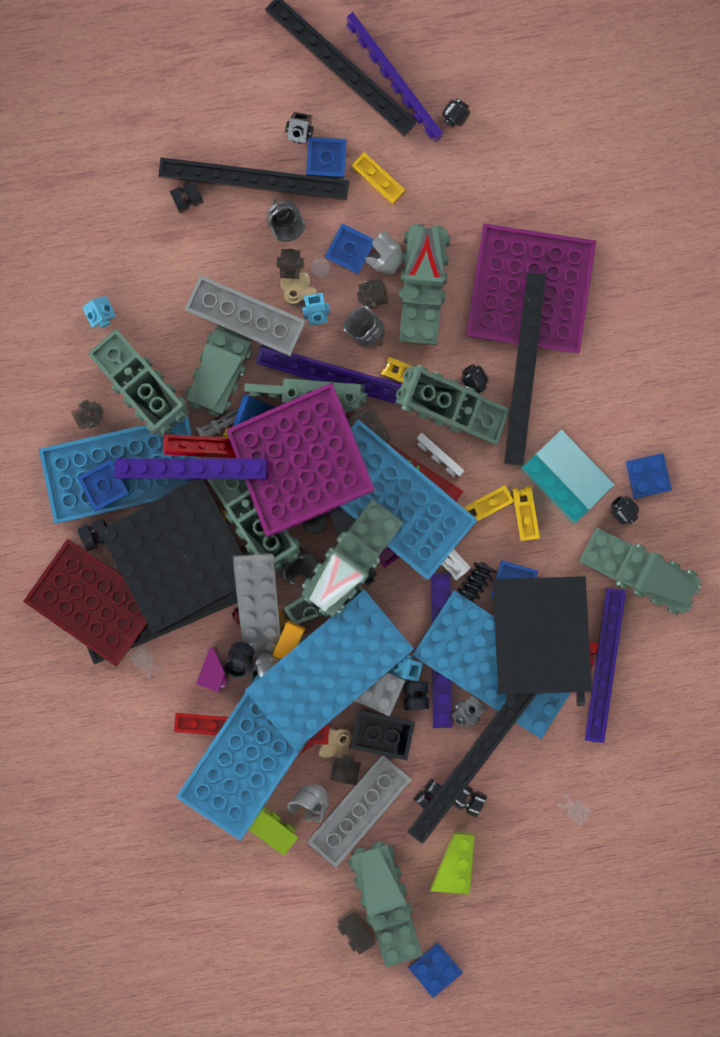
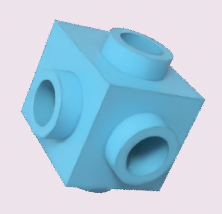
(316, 309)
(99, 312)
(404, 671)

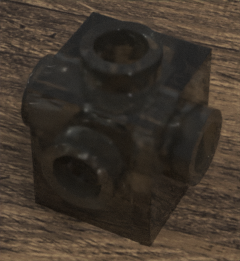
(290, 263)
(372, 293)
(81, 414)
(345, 770)

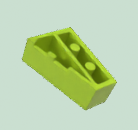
(273, 831)
(456, 866)

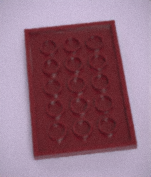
(88, 602)

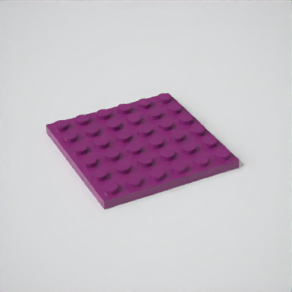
(501, 278)
(309, 458)

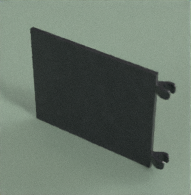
(542, 637)

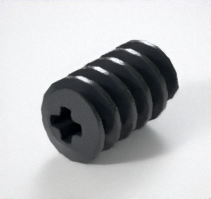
(475, 581)

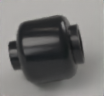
(456, 113)
(475, 377)
(624, 510)

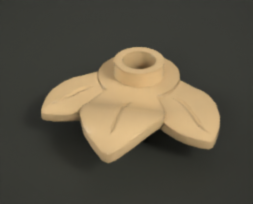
(297, 286)
(335, 746)

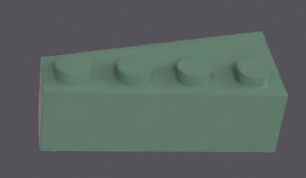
(301, 611)

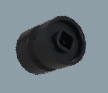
(192, 193)
(315, 525)
(88, 536)
(238, 660)
(416, 702)
(431, 788)
(475, 803)

